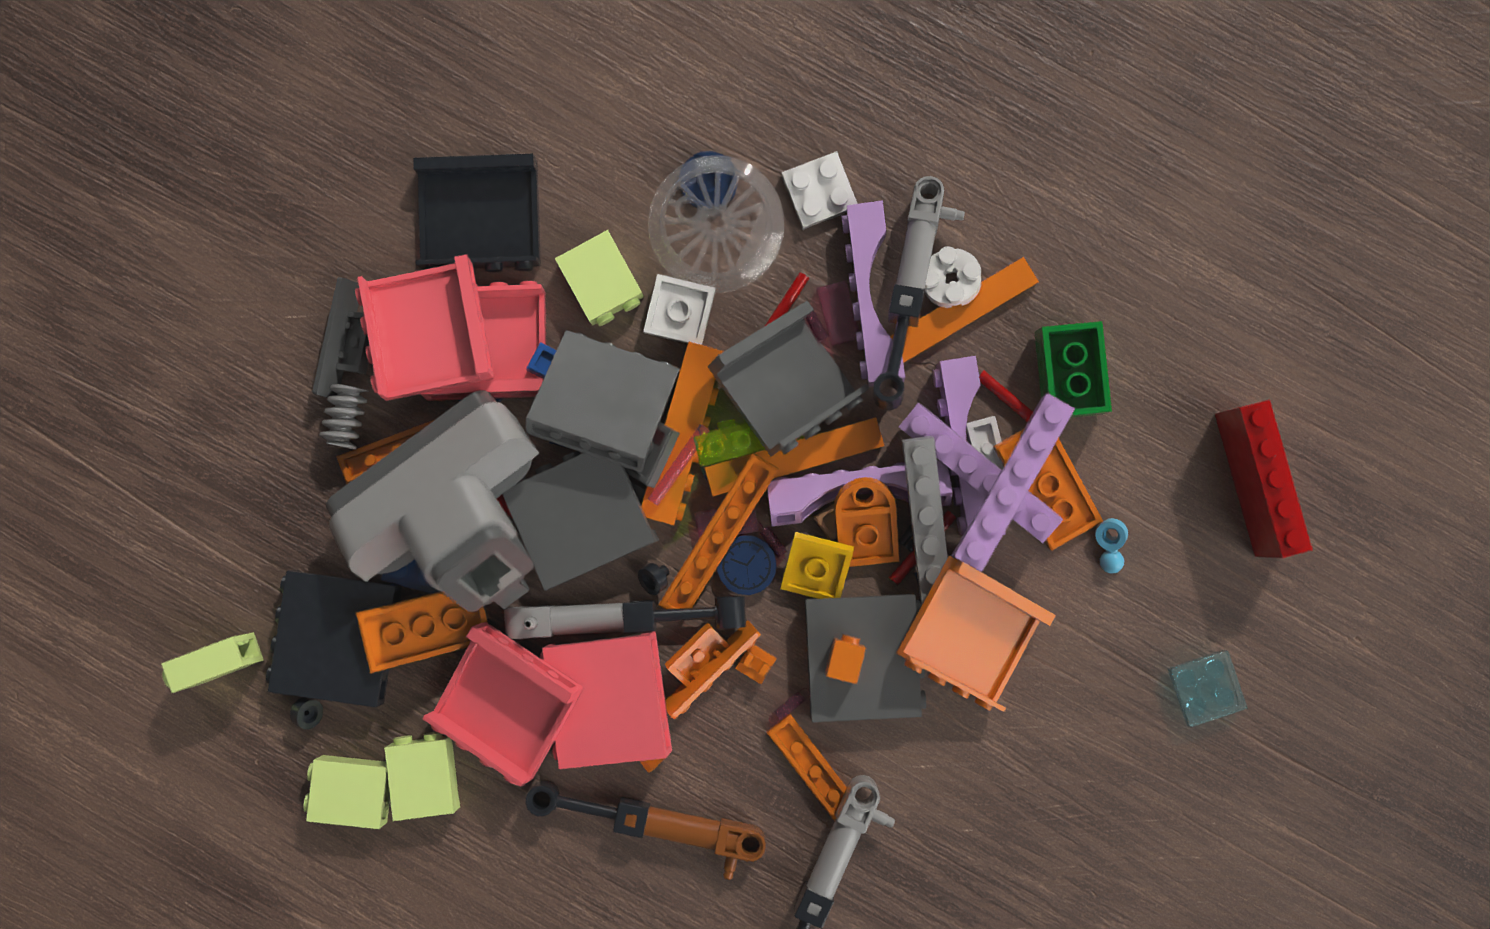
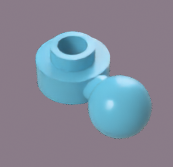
(1111, 560)

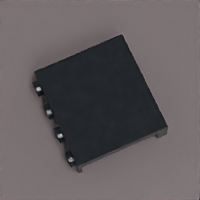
(479, 210)
(320, 639)

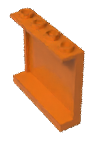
(971, 633)

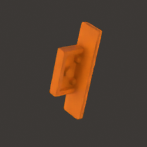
(703, 662)

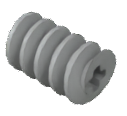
(343, 415)

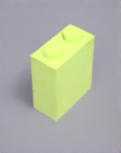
(600, 279)
(211, 662)
(422, 776)
(348, 792)

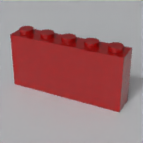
(1263, 481)

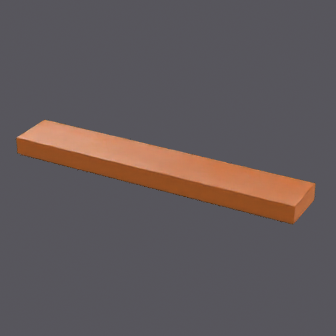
(946, 321)
(808, 454)
(719, 534)

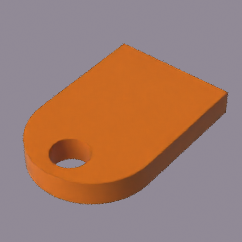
(867, 523)

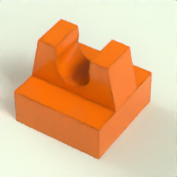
(756, 663)

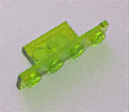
(727, 442)

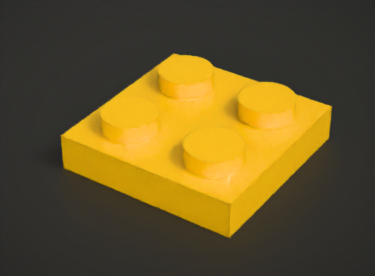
(816, 567)

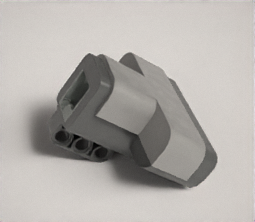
(441, 508)

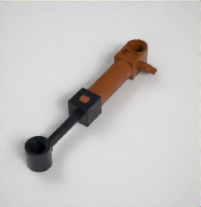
(639, 819)

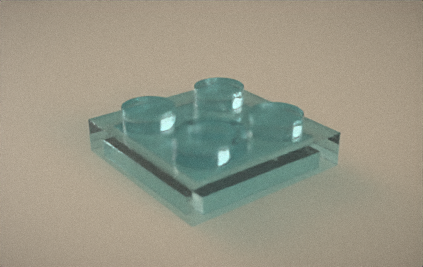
(1207, 688)

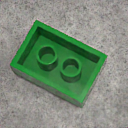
(1074, 366)

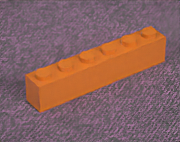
(687, 411)

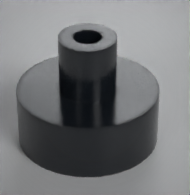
(653, 578)
(306, 713)

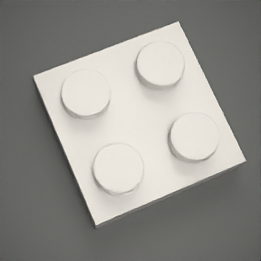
(819, 190)
(679, 310)

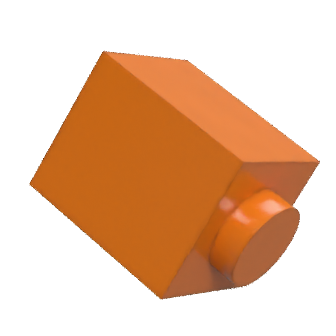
(845, 659)

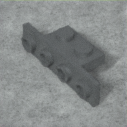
(343, 341)

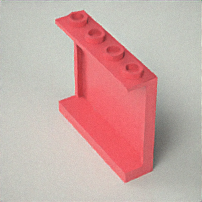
(514, 328)
(424, 330)
(504, 705)
(621, 706)

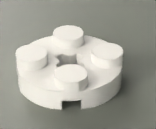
(968, 273)

